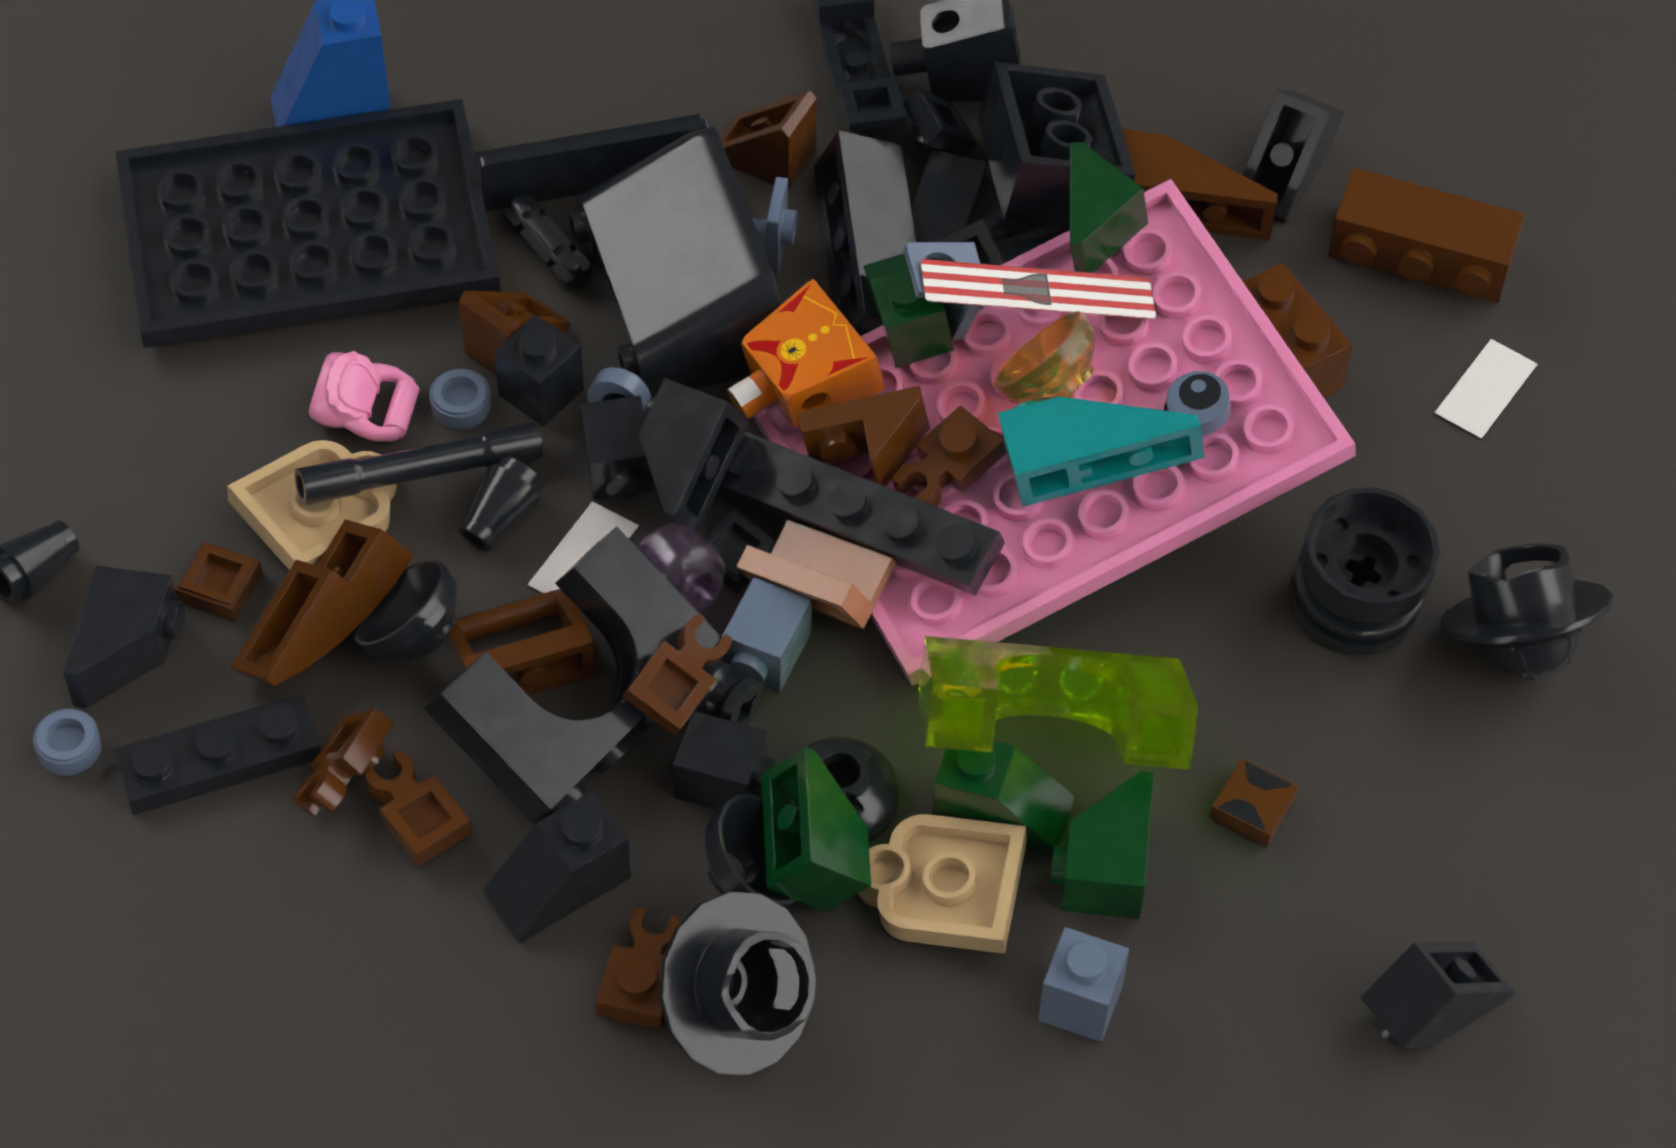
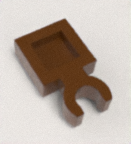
(952, 453)
(673, 679)
(347, 753)
(418, 815)
(633, 975)

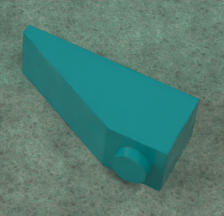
(1085, 444)

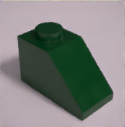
(910, 324)
(1003, 789)
(812, 834)
(1107, 853)

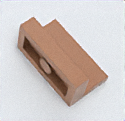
(830, 571)

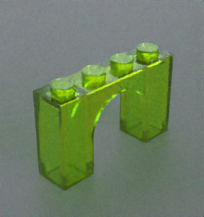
(1130, 696)

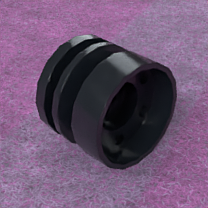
(1363, 570)

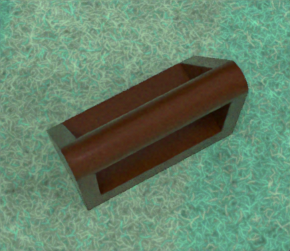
(538, 661)

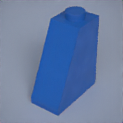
(333, 66)

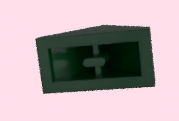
(1103, 208)

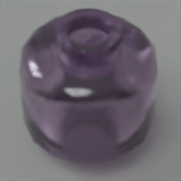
(686, 562)

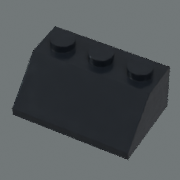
(1028, 131)

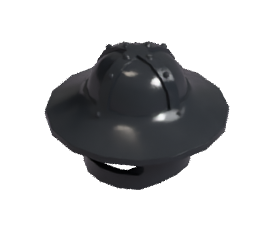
(1529, 619)
(737, 983)

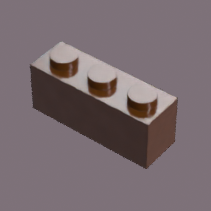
(1425, 234)

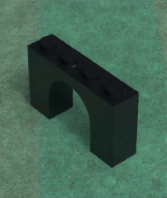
(544, 756)

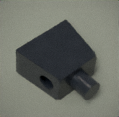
(959, 46)

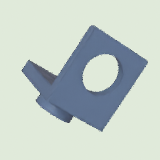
(779, 226)
(958, 315)

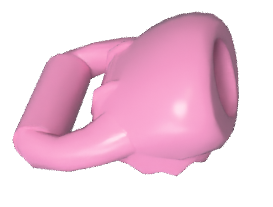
(348, 392)

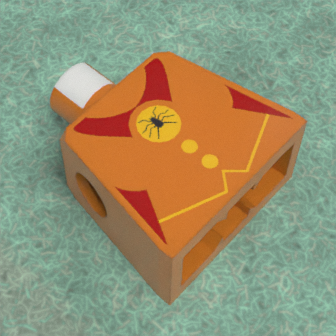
(805, 359)

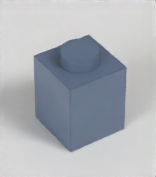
(768, 633)
(1083, 984)

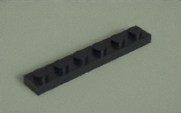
(862, 513)

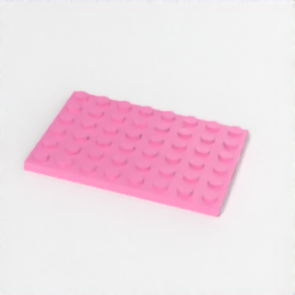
(1087, 539)

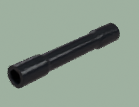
(352, 476)

